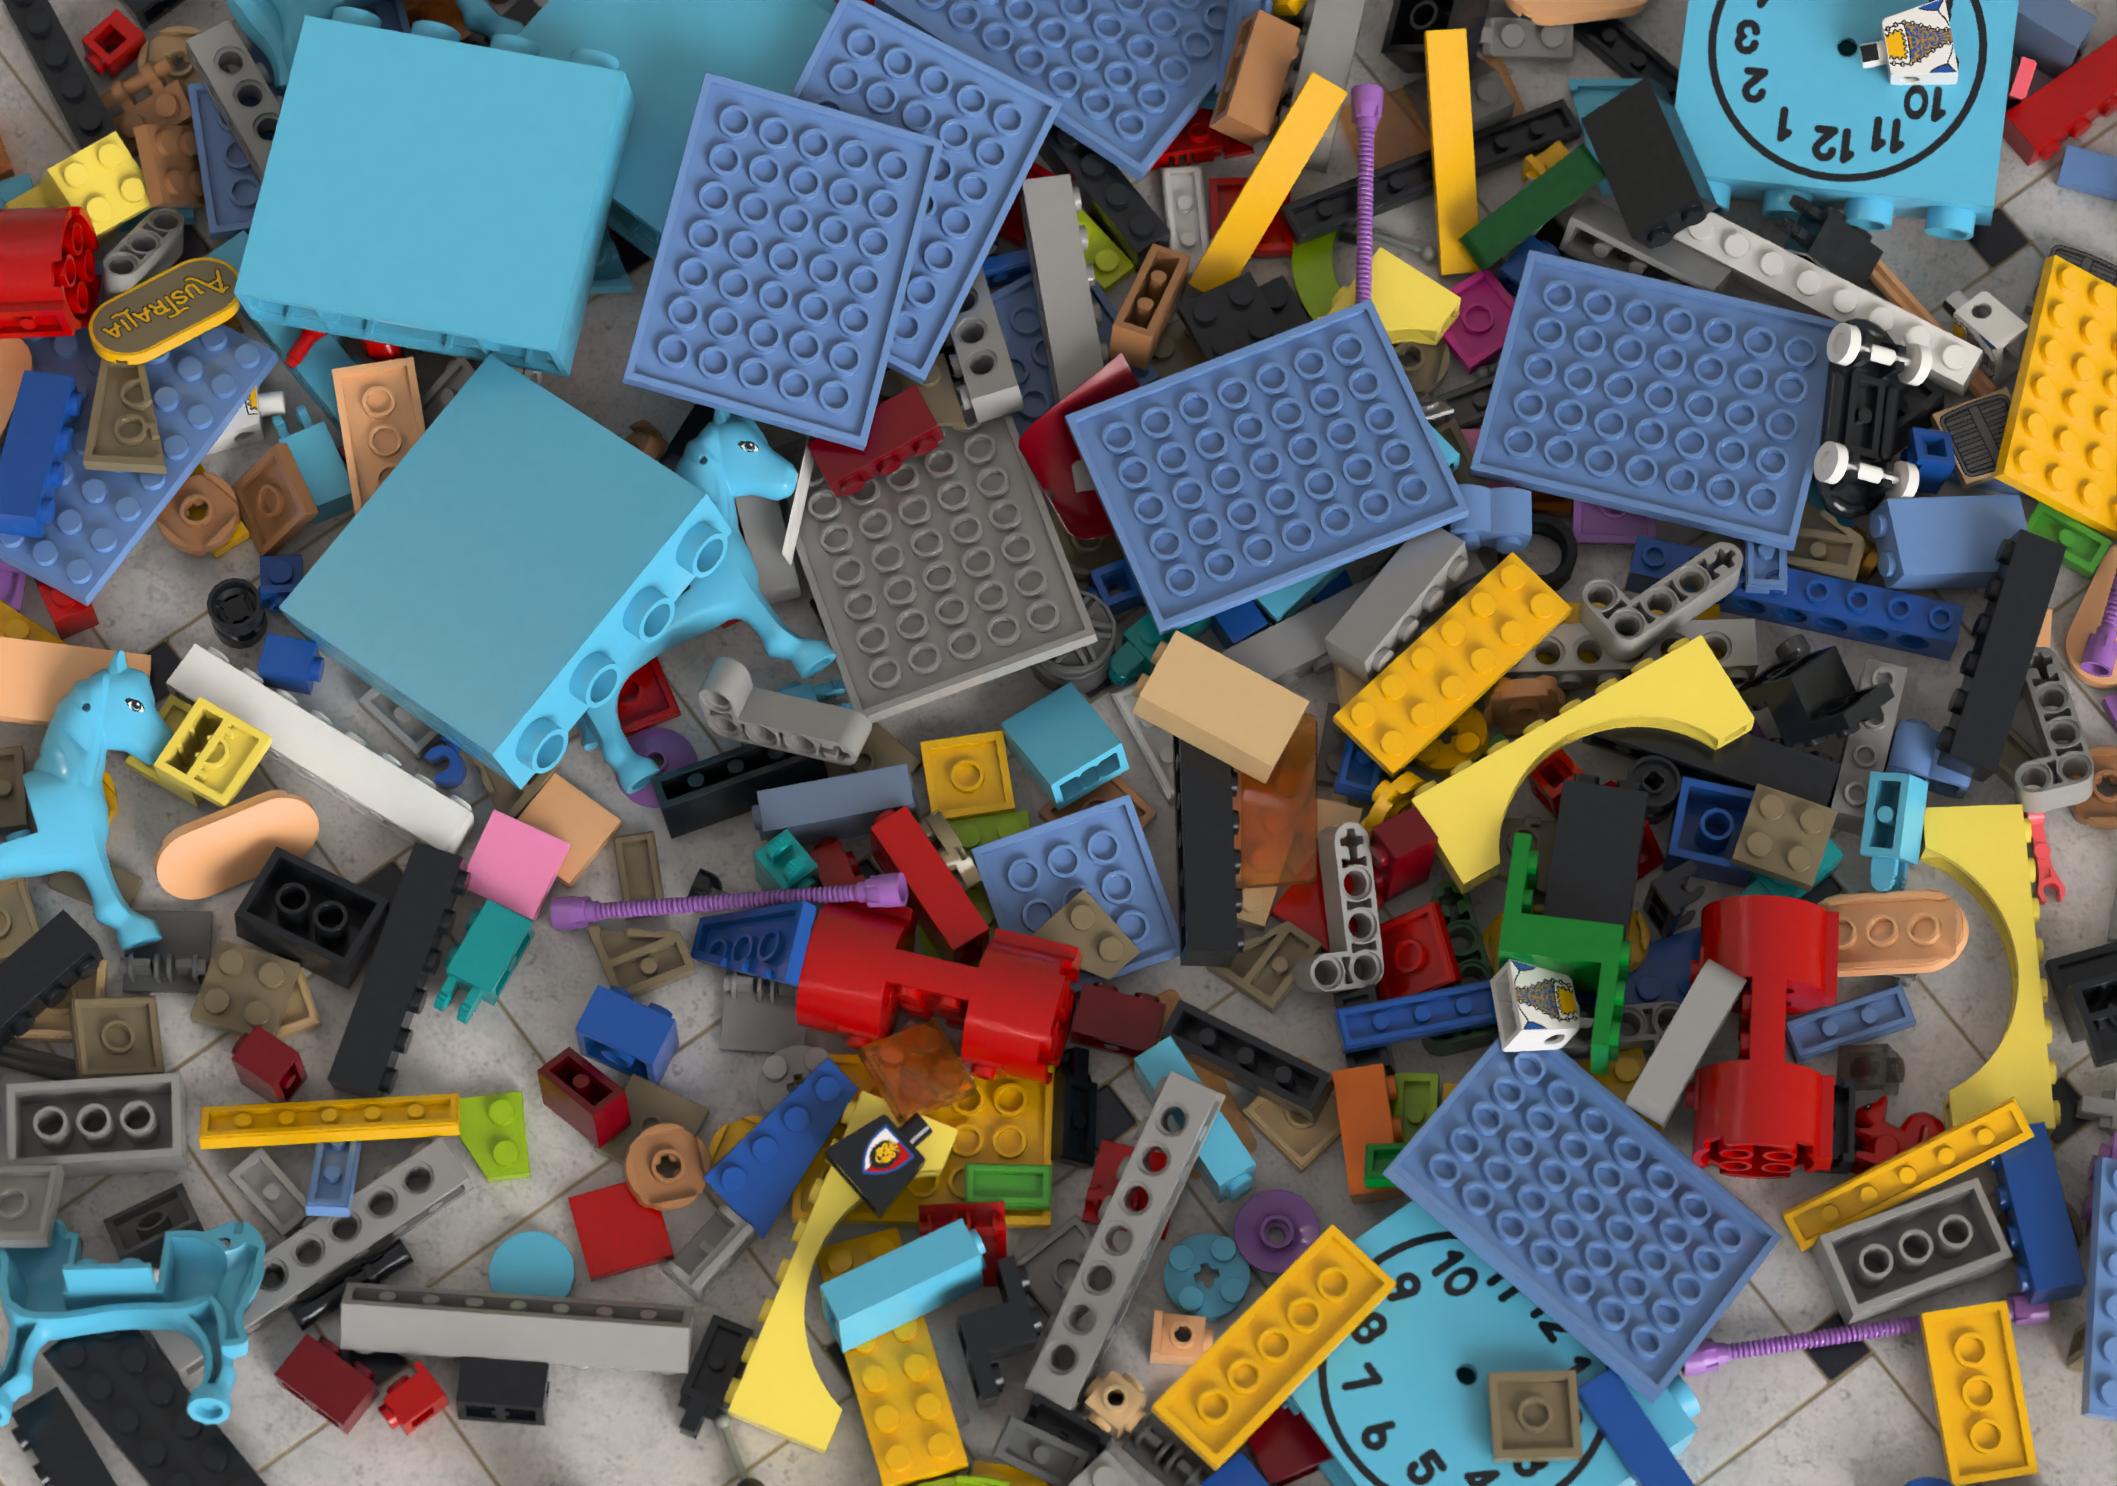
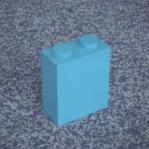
(1064, 745)

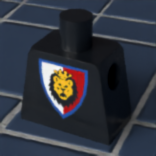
(880, 1159)

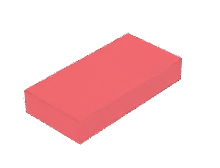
(2022, 79)

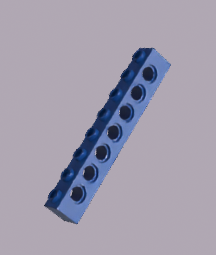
(1819, 604)

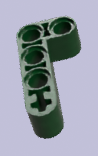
(1532, 207)
(1470, 963)

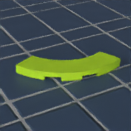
(1314, 275)

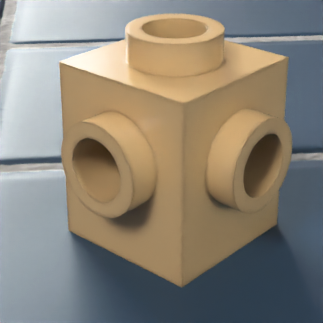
(1110, 1418)

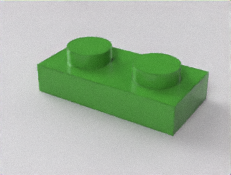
(2084, 545)

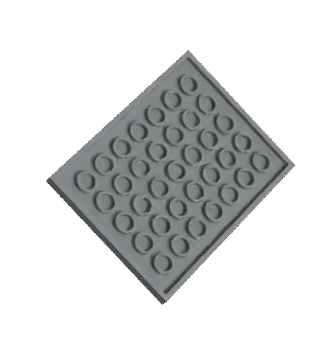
(938, 570)

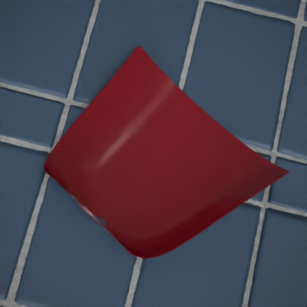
(1052, 451)

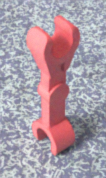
(2041, 853)

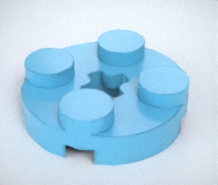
(1219, 1255)

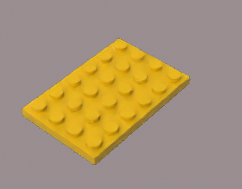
(2065, 400)
(997, 1125)

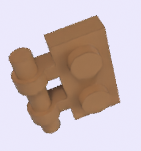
(166, 106)

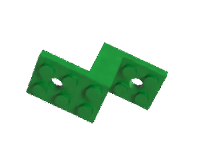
(1582, 949)

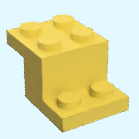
(99, 180)
(207, 754)

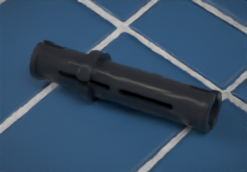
(369, 1270)

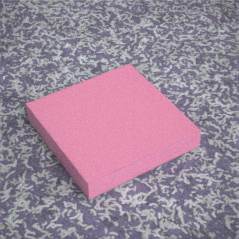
(515, 864)

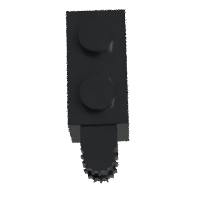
(1830, 242)

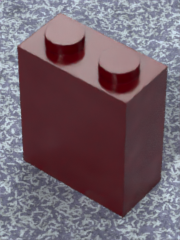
(1286, 1448)

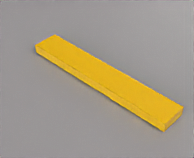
(1451, 146)
(1268, 183)
(330, 1121)
(1909, 1172)

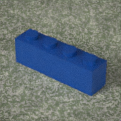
(35, 451)
(2037, 1220)

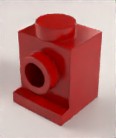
(115, 34)
(1548, 779)
(835, 865)
(413, 1400)

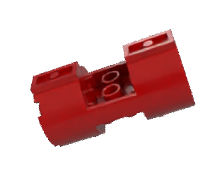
(47, 271)
(1009, 1008)
(1758, 1111)

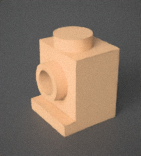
(1168, 1350)

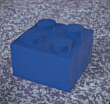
(1707, 830)
(627, 1034)

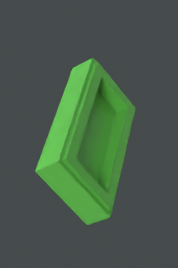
(1016, 1184)

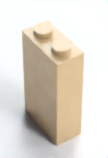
(1218, 705)

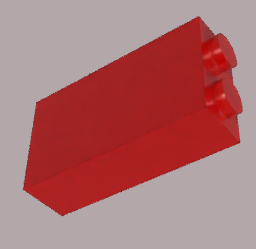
(933, 891)

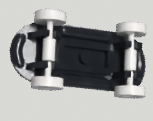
(1861, 417)

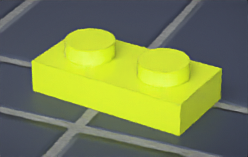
(1108, 261)

